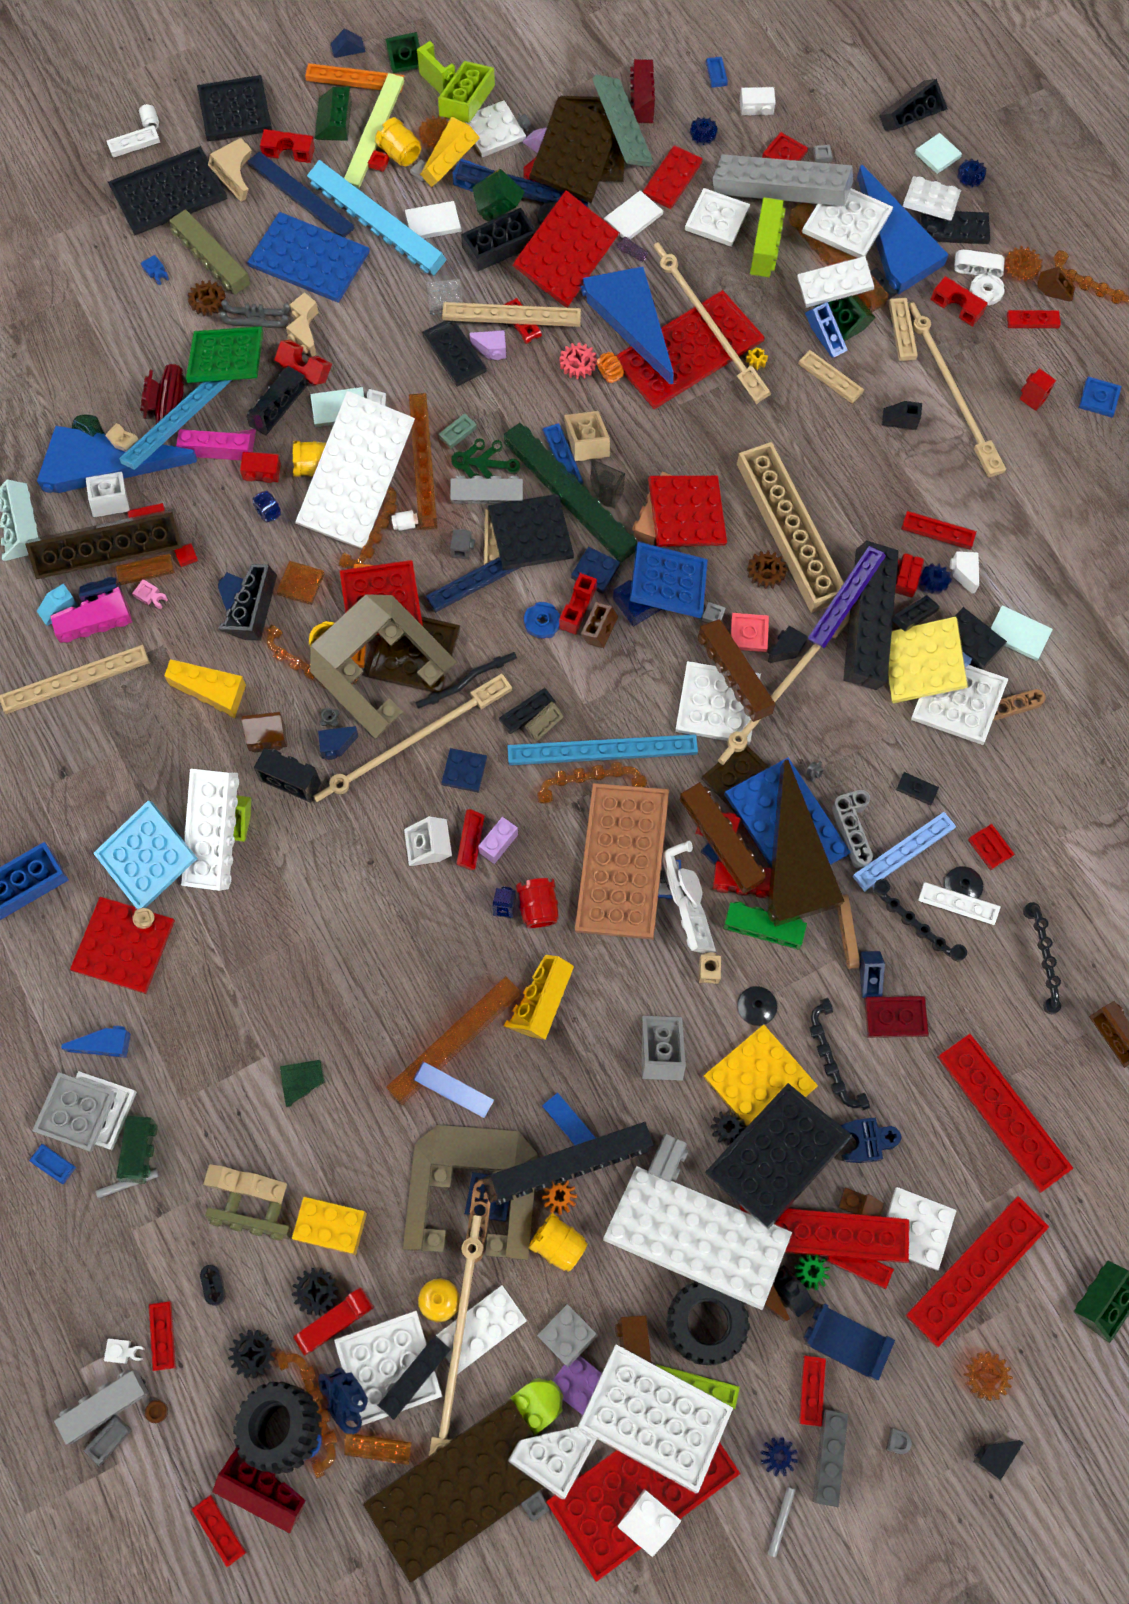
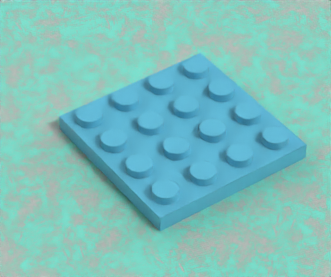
(145, 855)

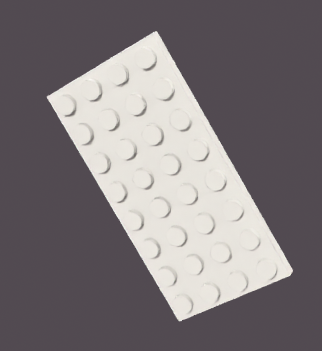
(355, 470)
(698, 1237)

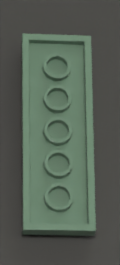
(622, 121)

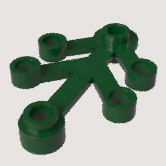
(483, 461)

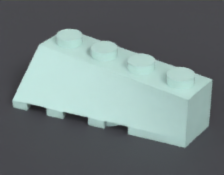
(16, 519)

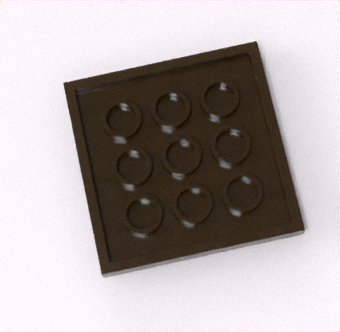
(403, 659)

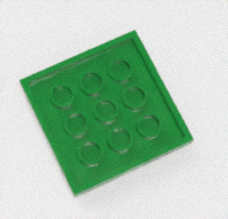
(225, 354)

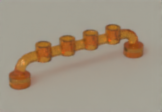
(1086, 281)
(375, 535)
(281, 654)
(597, 773)
(329, 1437)

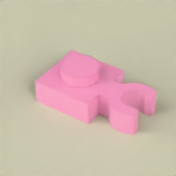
(149, 593)

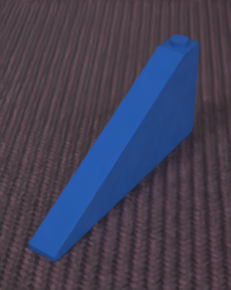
(902, 244)
(628, 307)
(77, 455)

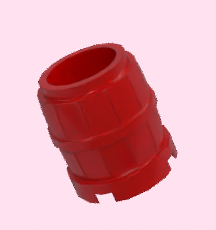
(538, 903)

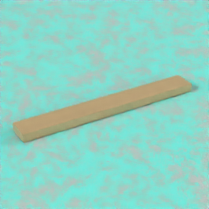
(511, 314)
(73, 679)

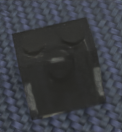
(607, 483)

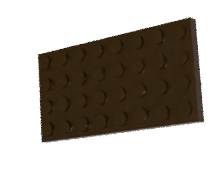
(454, 1493)

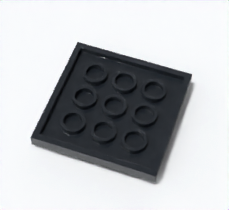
(234, 107)
(530, 532)

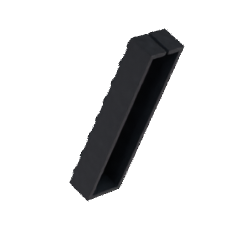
(872, 623)
(563, 1163)

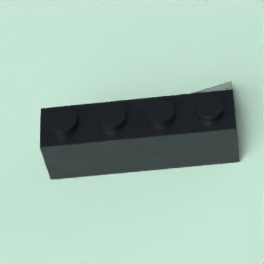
(917, 104)
(276, 400)
(251, 604)

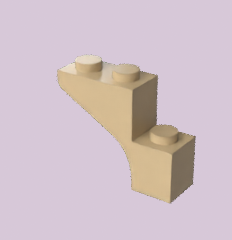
(302, 312)
(245, 1183)

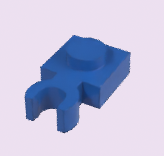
(154, 268)

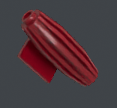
(162, 395)

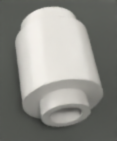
(148, 116)
(404, 520)

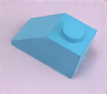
(55, 602)

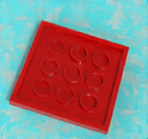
(687, 511)
(383, 579)
(118, 949)

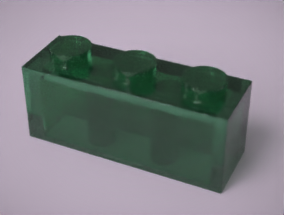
(136, 1150)

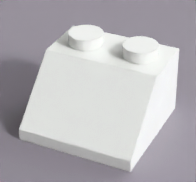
(107, 494)
(427, 841)
(649, 1523)

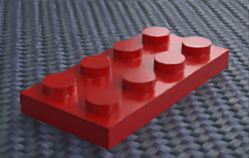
(672, 177)

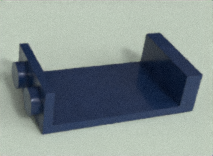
(848, 1342)

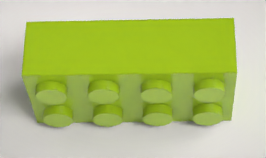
(466, 91)
(767, 237)

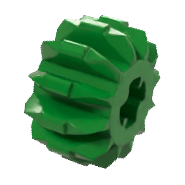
(808, 1278)

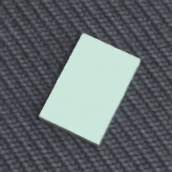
(327, 405)
(1021, 632)

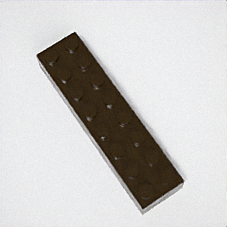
(104, 544)

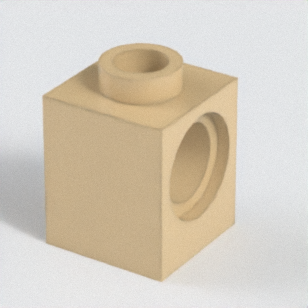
(710, 976)

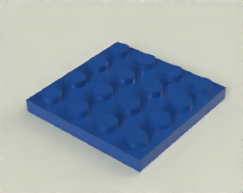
(669, 580)

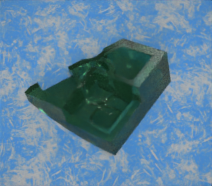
(88, 424)
(301, 1079)

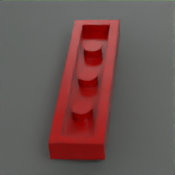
(938, 530)

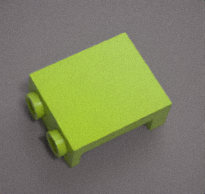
(432, 70)

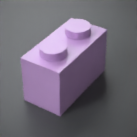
(498, 840)

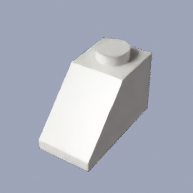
(966, 569)

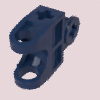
(869, 1140)
(343, 1396)

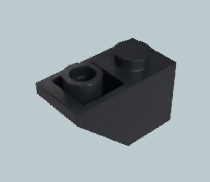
(903, 415)
(789, 645)
(792, 1292)

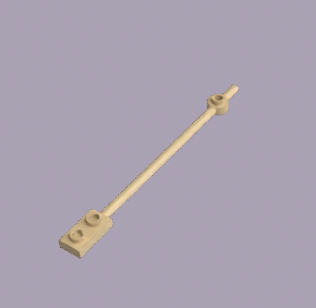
(748, 376)
(985, 450)
(481, 696)
(736, 746)
(438, 1442)

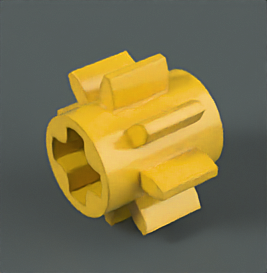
(756, 358)

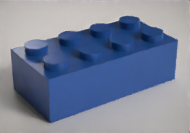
(29, 878)

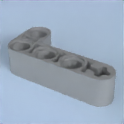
(855, 831)

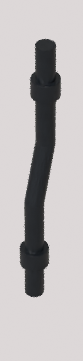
(497, 662)

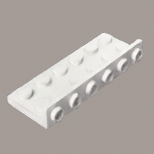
(210, 828)

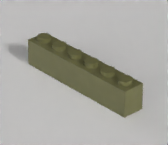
(210, 252)

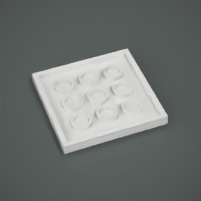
(850, 226)
(709, 705)
(964, 711)
(381, 1357)

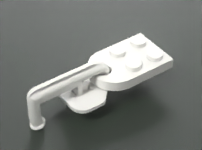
(691, 911)

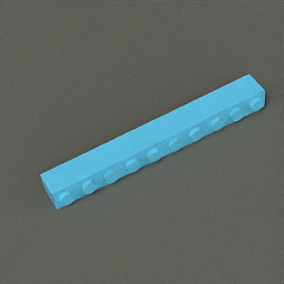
(377, 218)

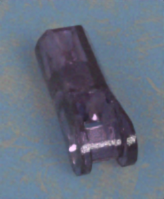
(632, 249)

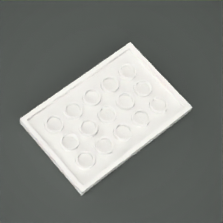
(655, 1418)

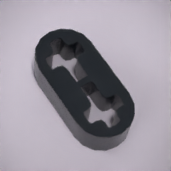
(207, 1286)

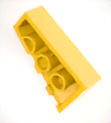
(451, 147)
(541, 998)

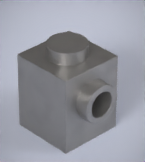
(461, 544)

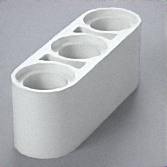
(979, 263)

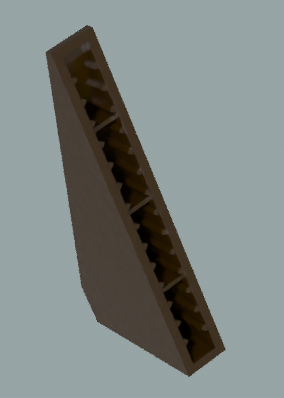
(800, 869)

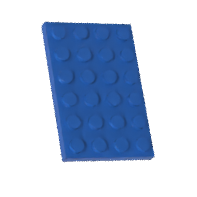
(308, 257)
(757, 804)

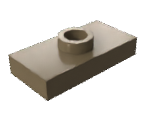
(544, 721)

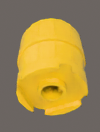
(398, 142)
(306, 457)
(558, 1243)

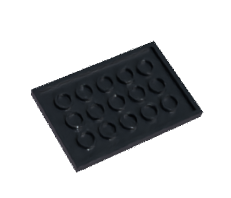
(166, 189)
(778, 1155)

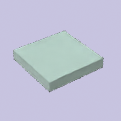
(938, 153)

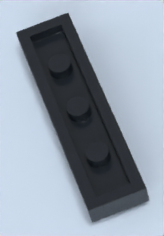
(414, 1377)

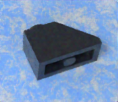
(997, 1456)

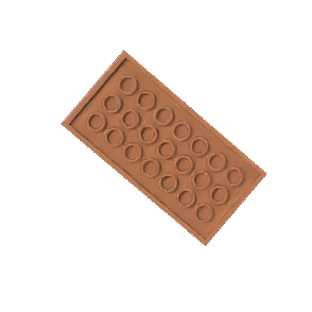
(622, 861)

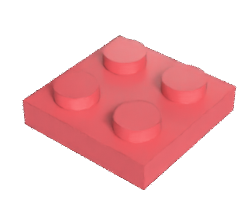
(750, 631)

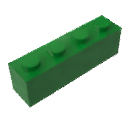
(756, 924)

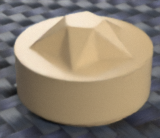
(143, 918)

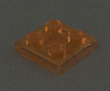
(300, 582)

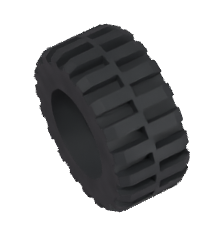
(697, 1351)
(253, 1421)

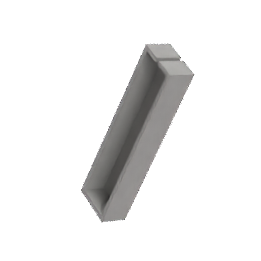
(783, 179)

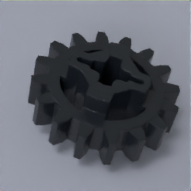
(324, 1290)
(253, 1364)

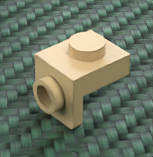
(121, 439)

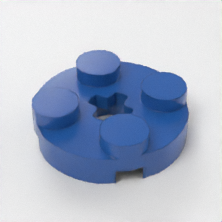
(536, 612)

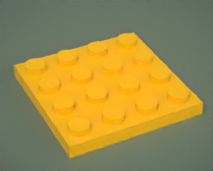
(756, 1074)

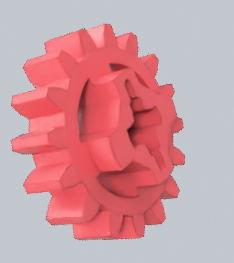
(576, 360)

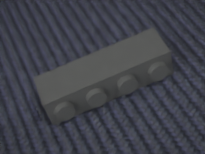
(830, 1458)

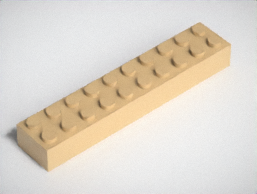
(790, 526)

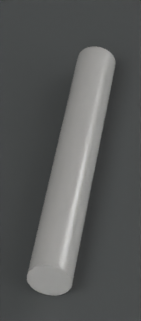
(122, 1185)
(781, 1522)

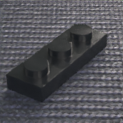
(915, 613)
(526, 711)

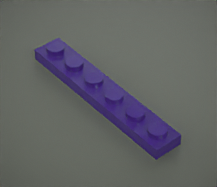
(846, 597)

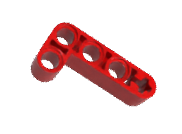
(334, 1321)

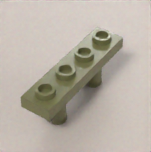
(256, 1226)

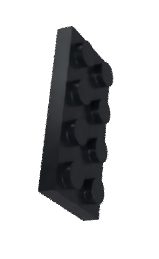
(963, 228)
(454, 352)

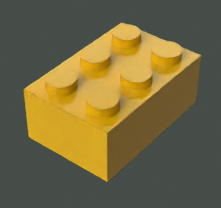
(329, 1226)

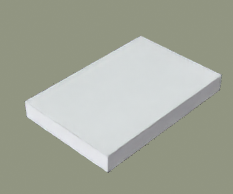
(634, 215)
(434, 220)

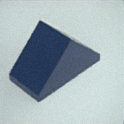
(347, 44)

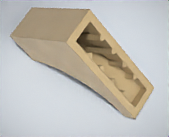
(227, 165)

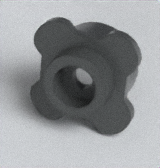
(524, 121)
(325, 713)
(815, 770)

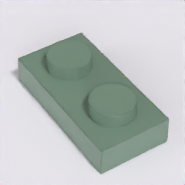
(457, 431)

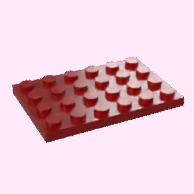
(565, 249)

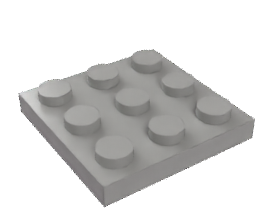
(74, 1112)

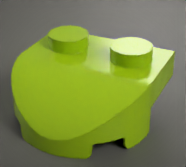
(539, 1403)

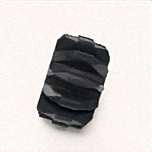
(721, 1122)

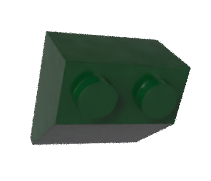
(402, 52)

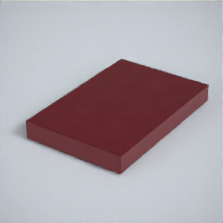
(896, 1017)

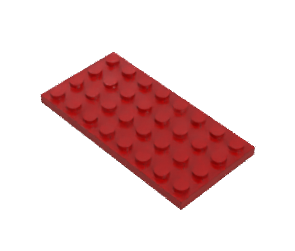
(692, 349)
(609, 1490)

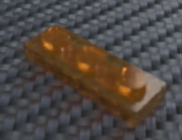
(145, 569)
(378, 1448)

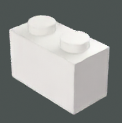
(757, 101)

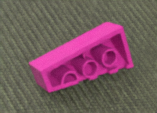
(217, 444)
(92, 617)

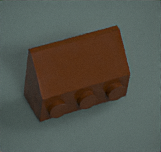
(1114, 1029)

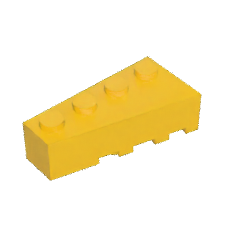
(208, 685)

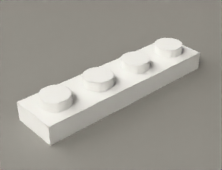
(959, 903)

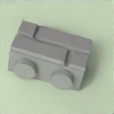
(667, 1158)

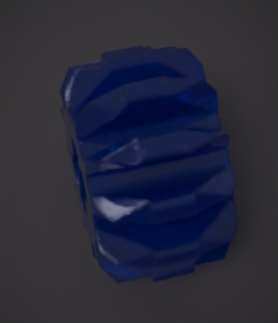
(703, 130)
(971, 172)
(266, 506)
(942, 578)
(775, 1450)

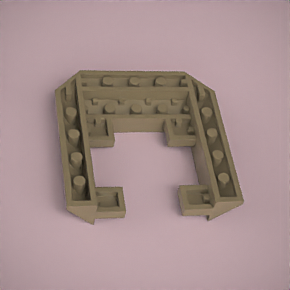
(337, 671)
(470, 1149)

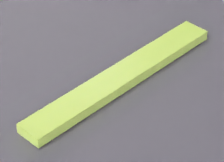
(379, 115)

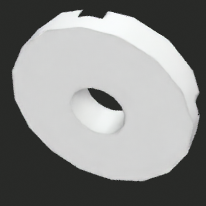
(991, 281)

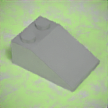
(663, 1048)

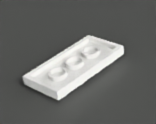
(835, 282)
(484, 1327)

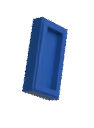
(716, 72)
(52, 1164)

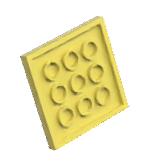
(926, 660)

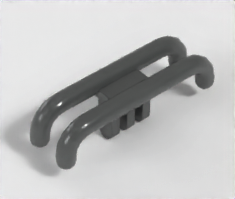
(255, 315)

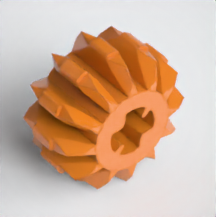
(610, 367)
(566, 1198)

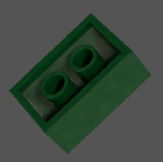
(334, 115)
(496, 195)
(850, 315)
(1106, 1301)

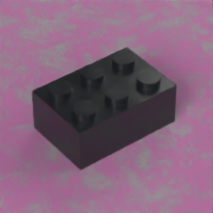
(978, 639)
(287, 774)

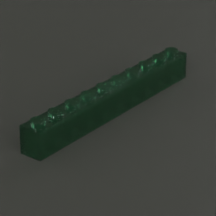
(571, 492)

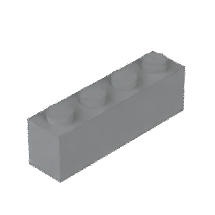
(486, 490)
(101, 1407)

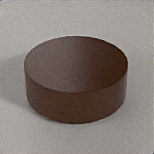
(156, 1411)

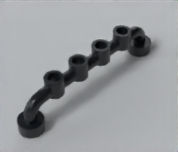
(1033, 911)
(957, 952)
(831, 1067)

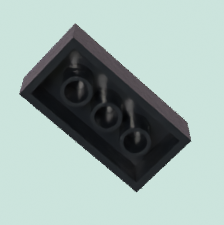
(497, 239)

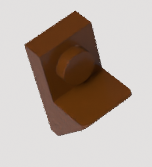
(860, 1204)

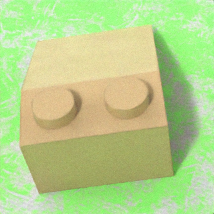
(587, 436)

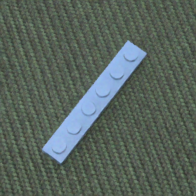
(904, 851)

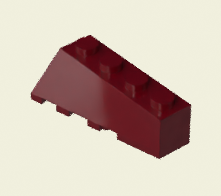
(643, 90)
(259, 1493)

